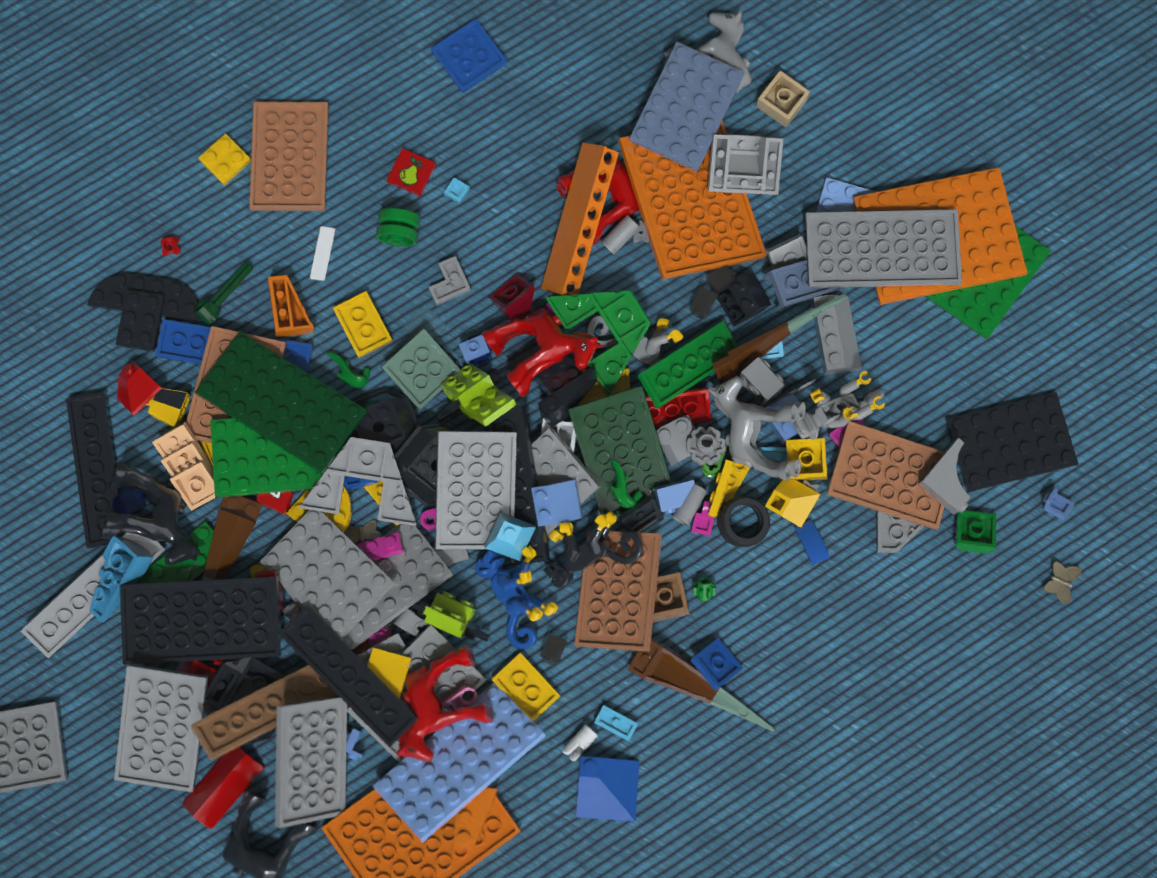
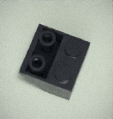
(743, 299)

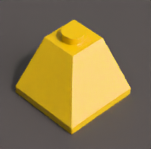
(812, 458)

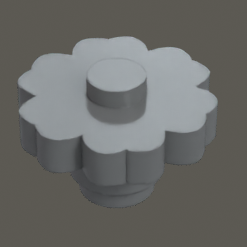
(705, 446)

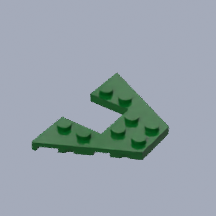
(623, 317)

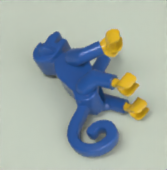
(509, 589)

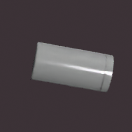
(620, 234)
(689, 507)

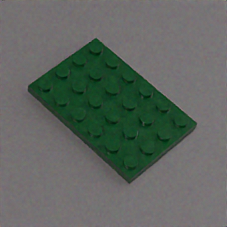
(623, 431)

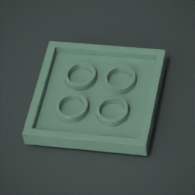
(420, 368)

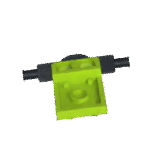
(476, 395)
(451, 616)

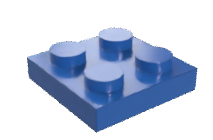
(716, 664)

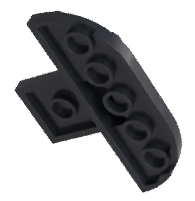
(142, 305)

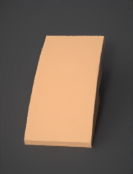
(187, 465)

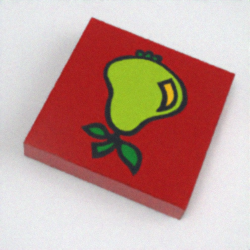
(411, 172)

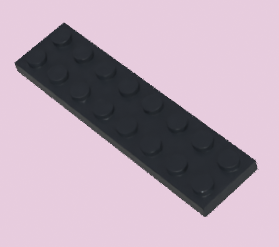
(93, 462)
(525, 479)
(348, 676)

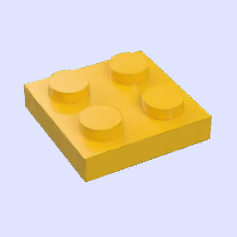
(224, 159)

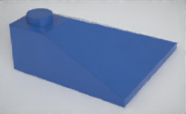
(607, 789)

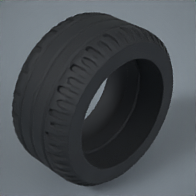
(762, 515)

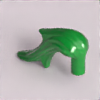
(347, 375)
(620, 490)

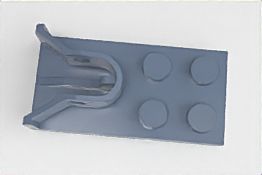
(792, 285)

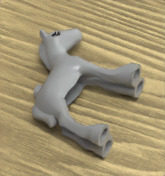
(723, 46)
(746, 426)

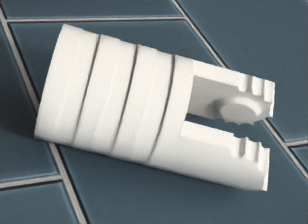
(579, 743)

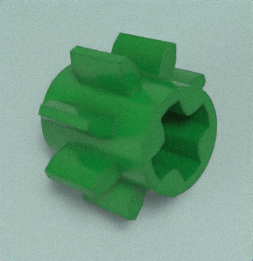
(704, 589)

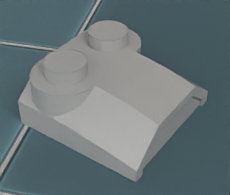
(674, 439)

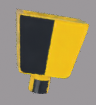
(169, 406)

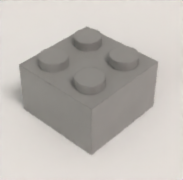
(761, 382)

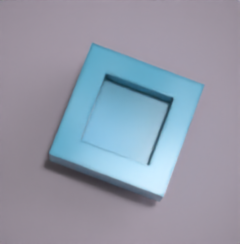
(457, 190)

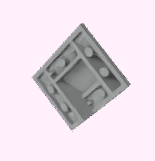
(745, 164)

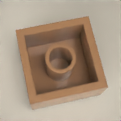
(670, 598)

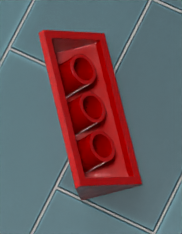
(690, 402)
(222, 786)

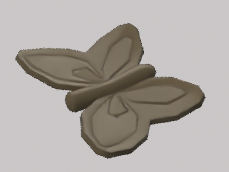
(367, 532)
(1060, 581)

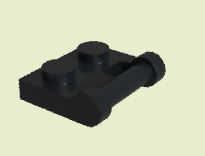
(641, 515)

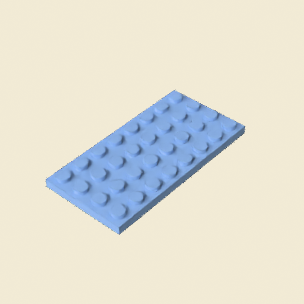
(463, 765)

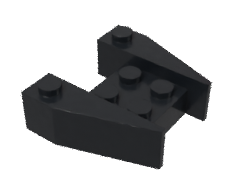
(563, 385)

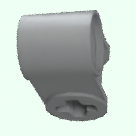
(409, 622)

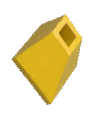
(792, 501)

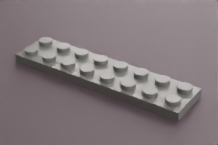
(71, 607)

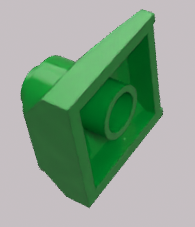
(975, 532)

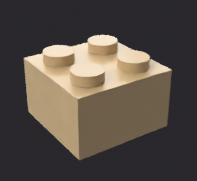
(783, 99)

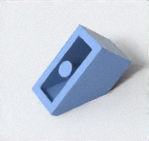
(672, 494)

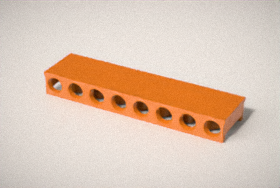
(576, 219)

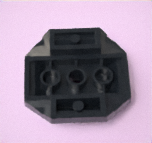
(389, 410)
(415, 462)
(237, 681)

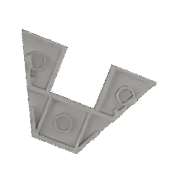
(368, 461)

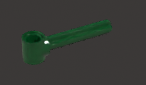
(208, 310)

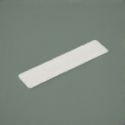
(322, 253)
(792, 392)

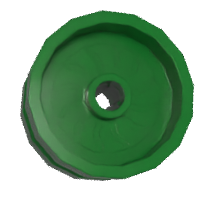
(397, 227)

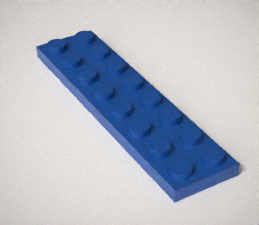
(188, 343)

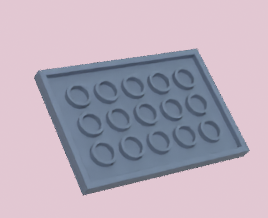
(686, 107)

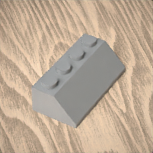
(836, 337)

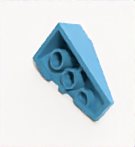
(123, 565)

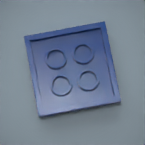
(469, 56)

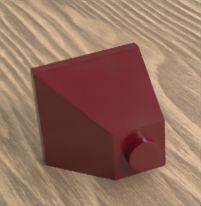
(514, 297)

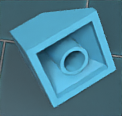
(510, 536)

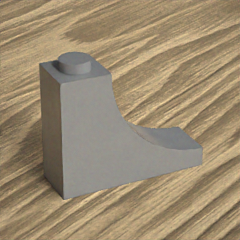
(943, 481)

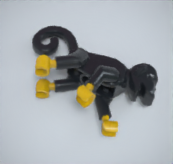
(581, 556)

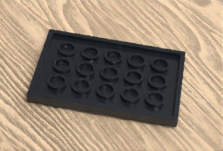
(1012, 442)

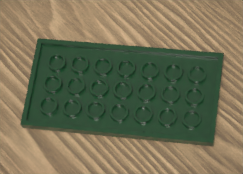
(281, 402)

